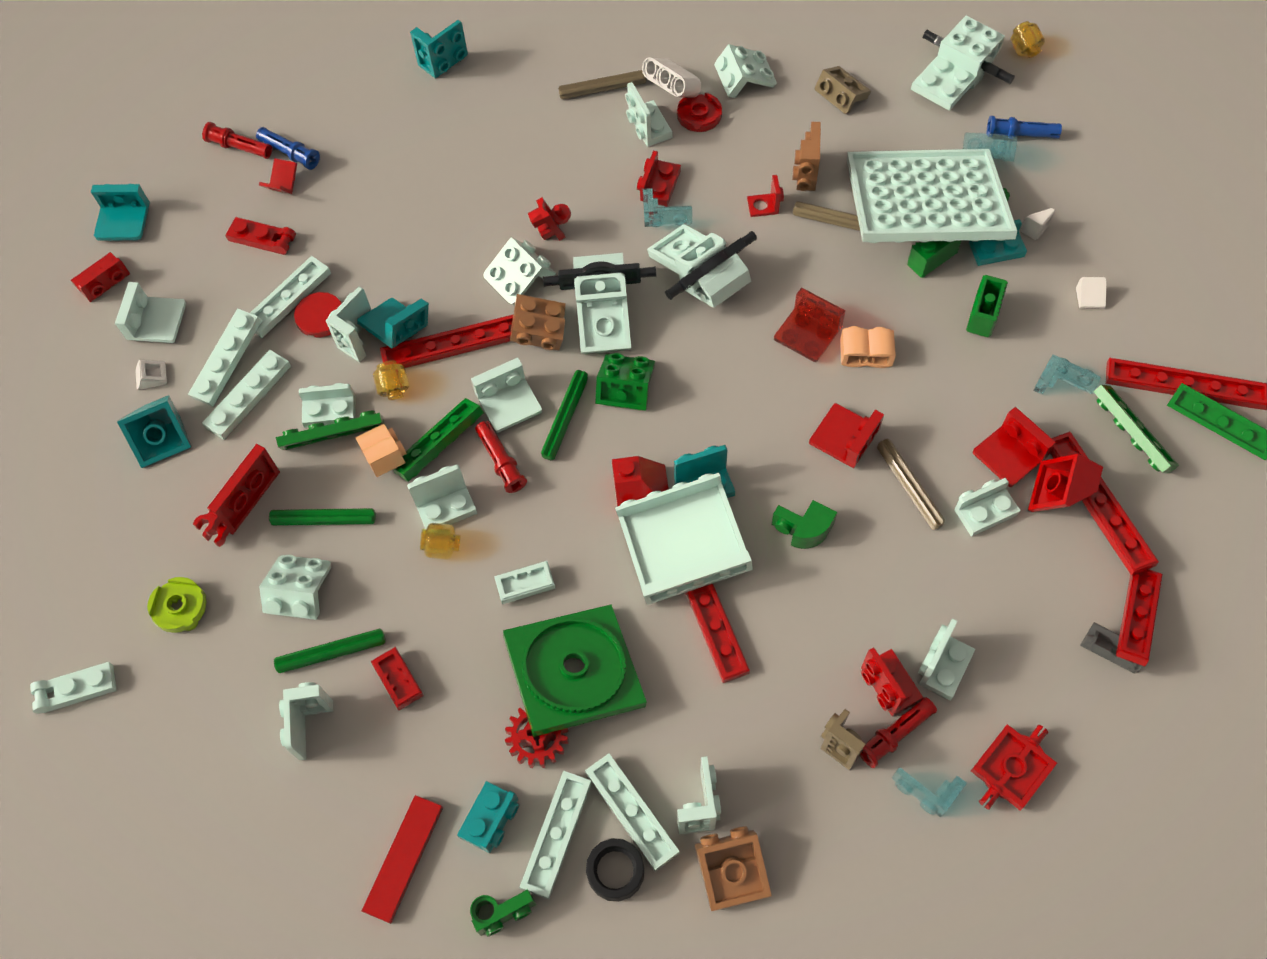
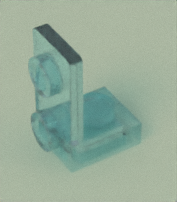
(1000, 145)
(664, 216)
(1068, 372)
(928, 801)

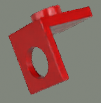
(282, 176)
(772, 200)

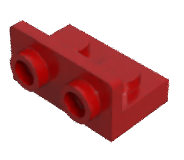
(660, 177)
(100, 276)

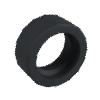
(594, 858)

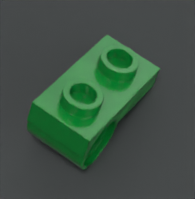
(516, 908)

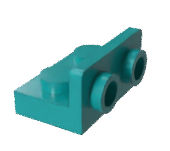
(996, 251)
(488, 817)

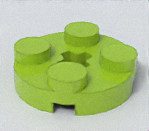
(185, 617)

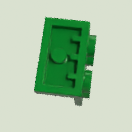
(624, 381)

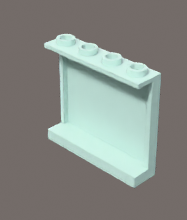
(683, 538)

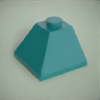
(154, 431)

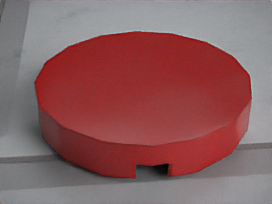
(699, 112)
(313, 311)

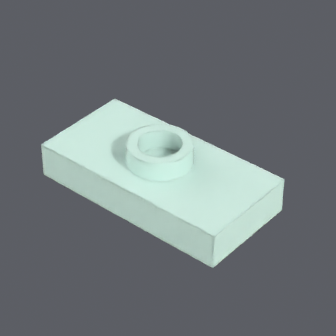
(524, 582)

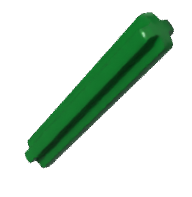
(564, 415)
(322, 516)
(329, 650)

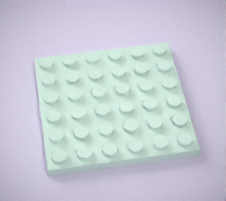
(929, 196)

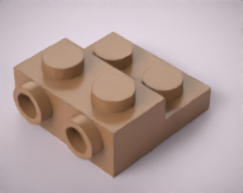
(808, 159)
(538, 322)
(732, 868)

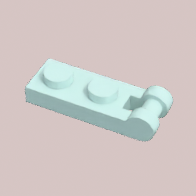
(73, 687)

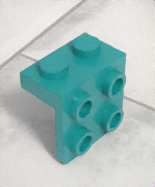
(121, 211)

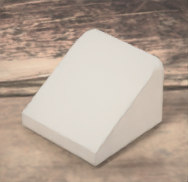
(1037, 223)
(1091, 293)
(150, 374)

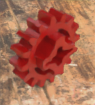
(525, 738)

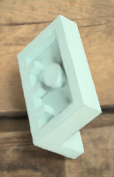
(327, 403)
(986, 507)

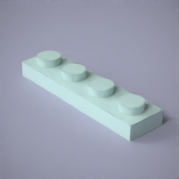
(289, 294)
(225, 357)
(246, 394)
(632, 812)
(555, 835)

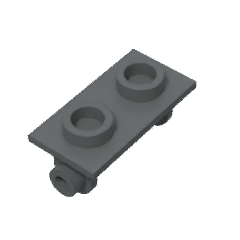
(1105, 643)

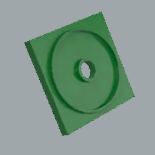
(565, 699)

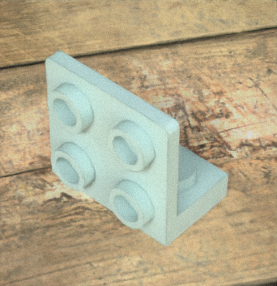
(647, 118)
(149, 317)
(344, 324)
(506, 395)
(442, 497)
(945, 663)
(700, 818)

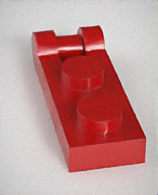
(260, 235)

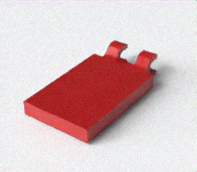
(238, 495)

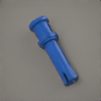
(1021, 128)
(295, 150)

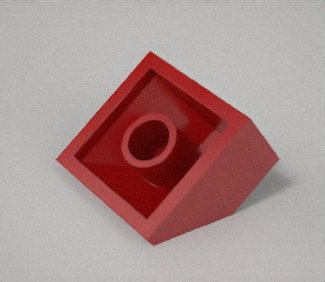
(637, 478)
(1064, 482)

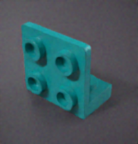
(440, 52)
(395, 322)
(710, 461)

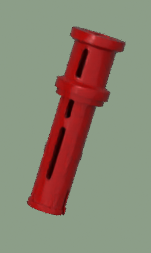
(227, 139)
(504, 465)
(887, 739)

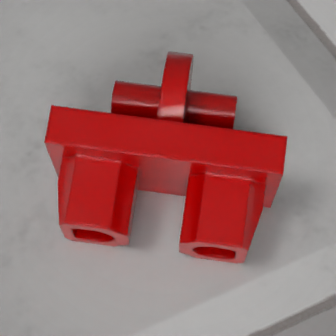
(549, 220)

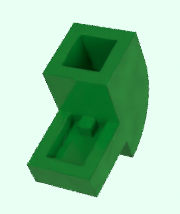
(806, 530)

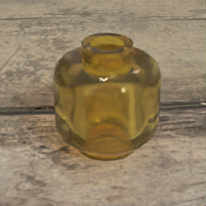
(1027, 39)
(390, 380)
(439, 541)

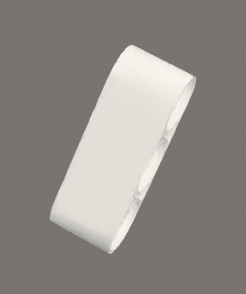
(671, 77)

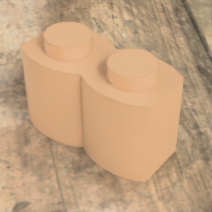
(867, 347)
(381, 449)

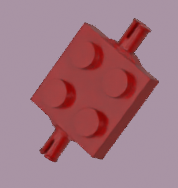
(1013, 767)

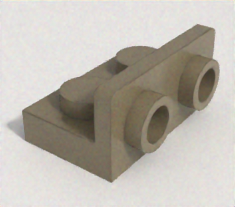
(841, 88)
(841, 743)

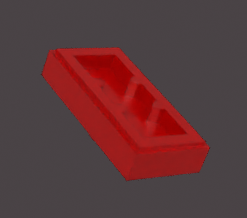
(397, 678)

